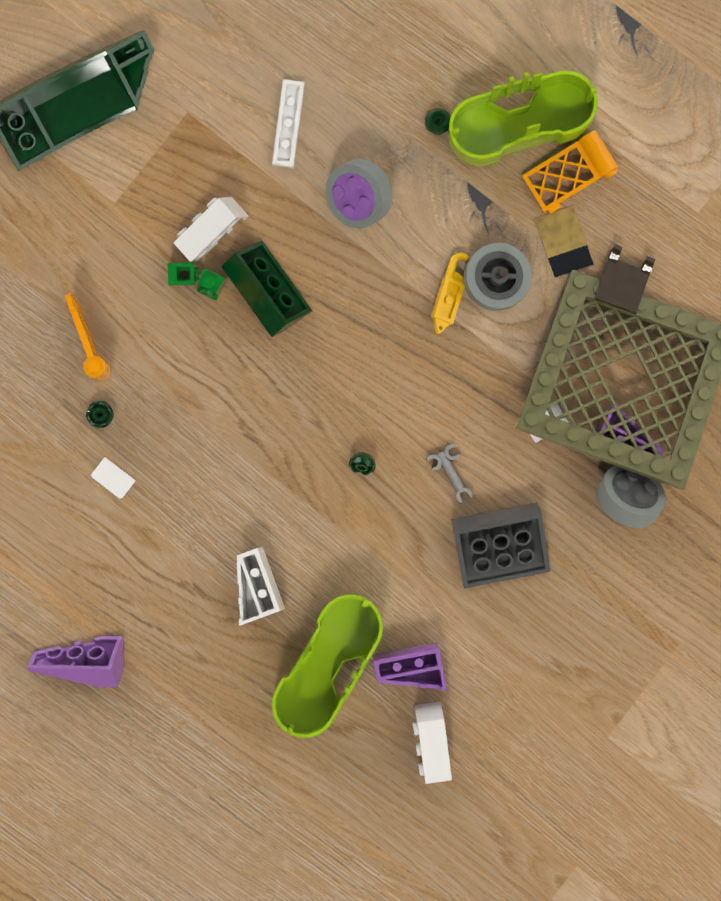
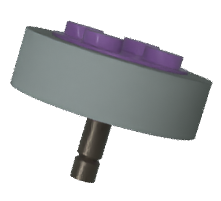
(359, 193)

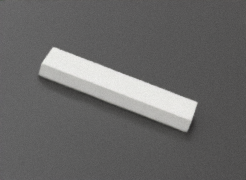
(288, 123)

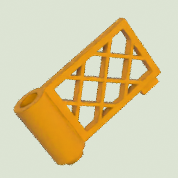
(595, 156)
(94, 365)

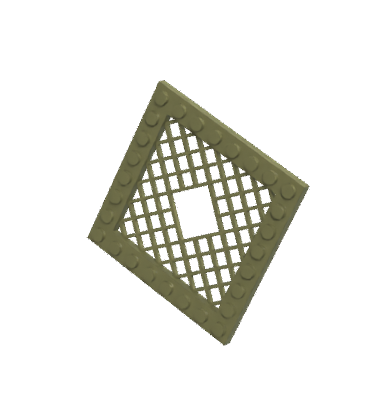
(591, 443)

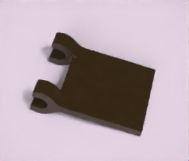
(623, 283)

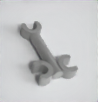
(444, 459)

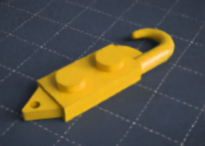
(449, 295)

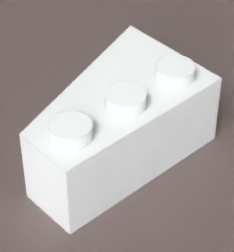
(209, 227)
(257, 587)
(432, 743)

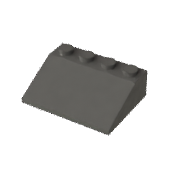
(500, 545)

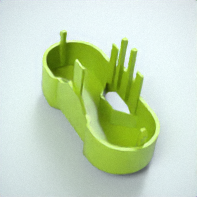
(557, 112)
(307, 697)

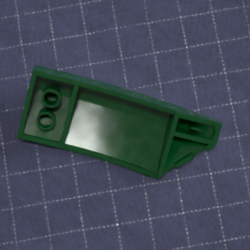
(74, 100)

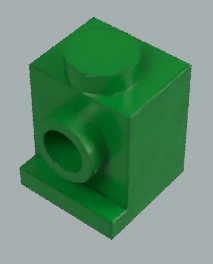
(175, 269)
(210, 284)

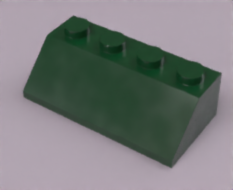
(266, 288)

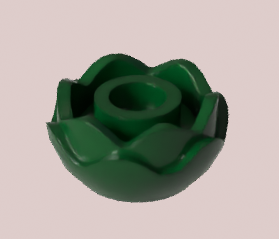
(434, 127)
(96, 408)
(362, 463)

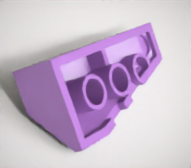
(89, 663)

